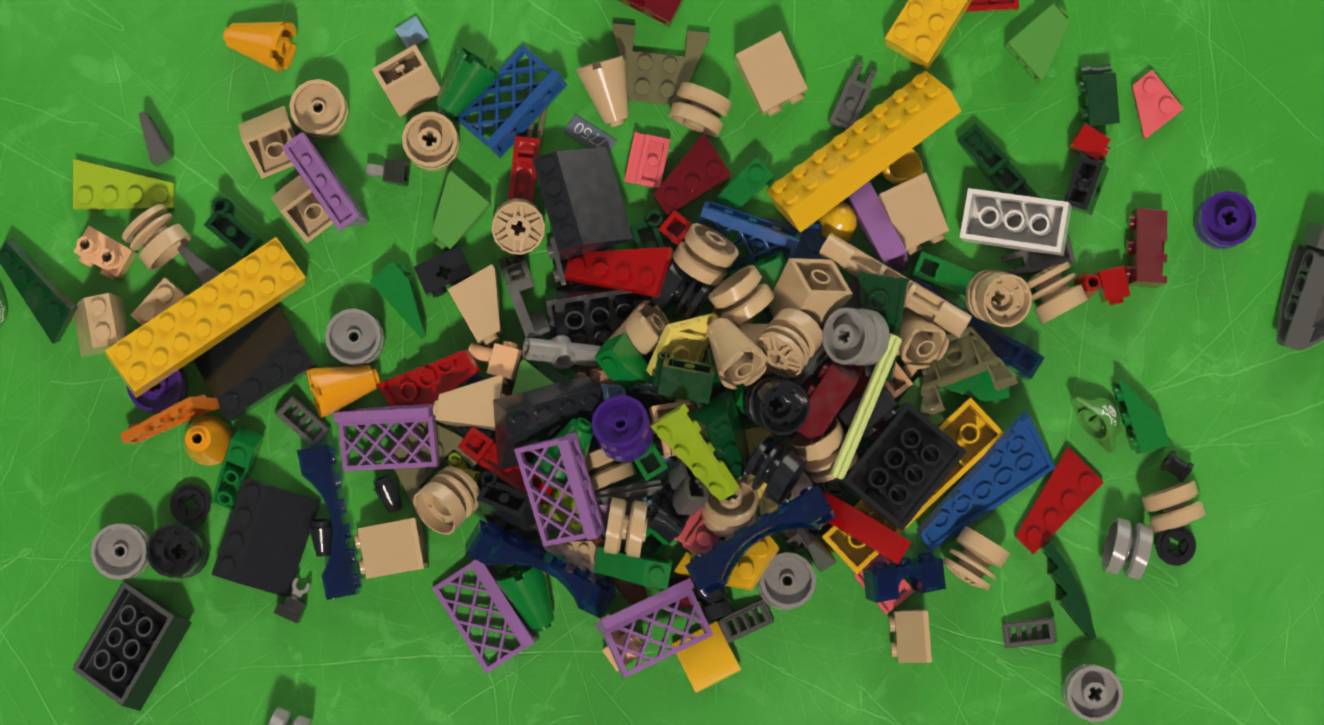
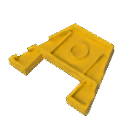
(748, 569)

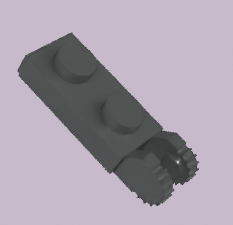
(852, 99)
(1038, 261)

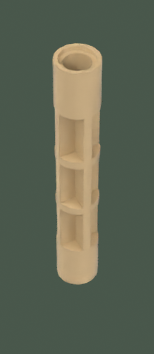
(918, 298)

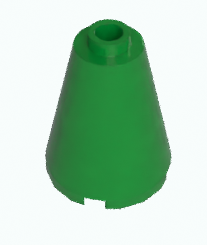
(464, 82)
(584, 433)
(529, 594)

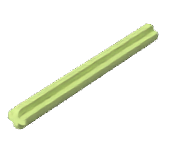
(865, 409)

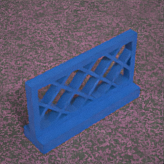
(528, 109)
(752, 226)

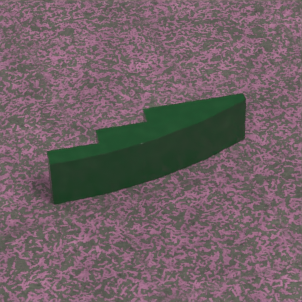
(994, 163)
(1072, 597)

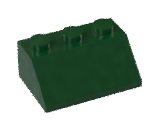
(724, 431)

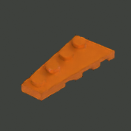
(173, 416)

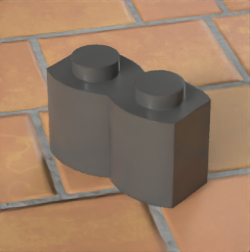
(689, 491)

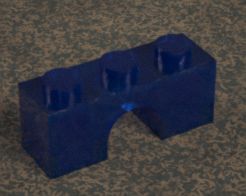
(883, 579)

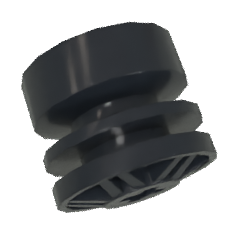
(682, 292)
(788, 406)
(770, 468)
(163, 550)

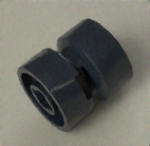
(715, 604)

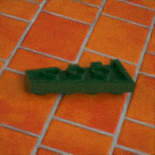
(44, 298)
(888, 298)

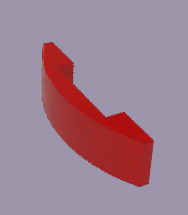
(523, 172)
(484, 452)
(868, 530)

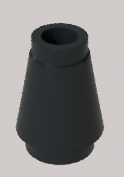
(388, 493)
(322, 536)

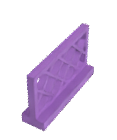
(324, 182)
(382, 416)
(580, 490)
(487, 577)
(645, 607)

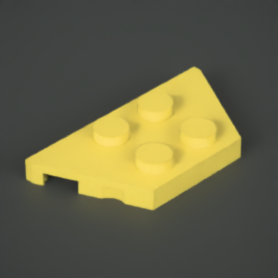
(684, 340)

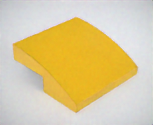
(708, 659)

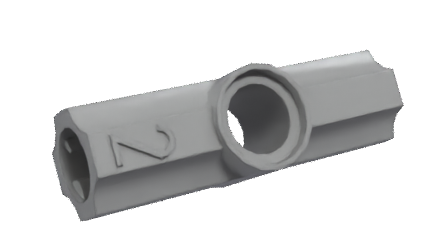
(560, 352)

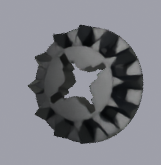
(647, 394)
(180, 511)
(1187, 546)

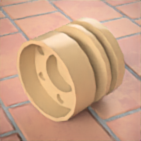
(510, 213)
(153, 234)
(1055, 292)
(998, 297)
(790, 342)
(823, 453)
(447, 500)
(976, 558)

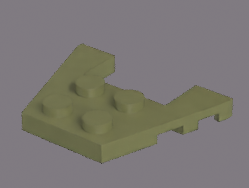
(657, 76)
(963, 359)
(414, 478)

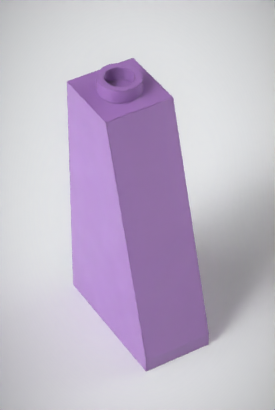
(878, 228)

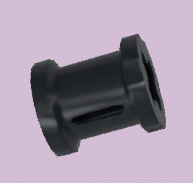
(1176, 466)

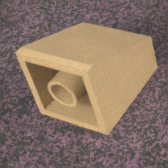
(771, 74)
(915, 213)
(811, 287)
(480, 305)
(100, 323)
(472, 403)
(391, 548)

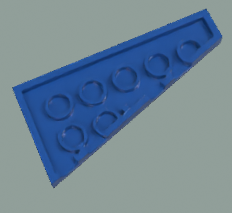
(1001, 473)

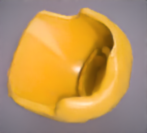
(904, 168)
(839, 221)

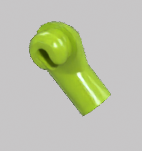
(458, 461)

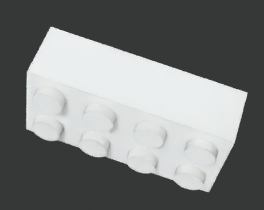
(1015, 221)

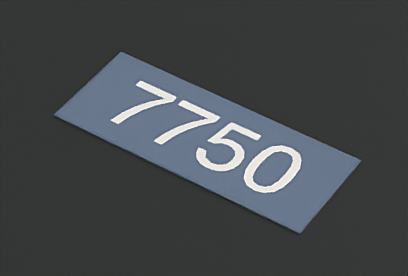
(589, 134)

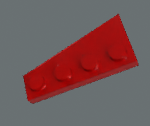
(625, 270)
(427, 382)
(1060, 498)

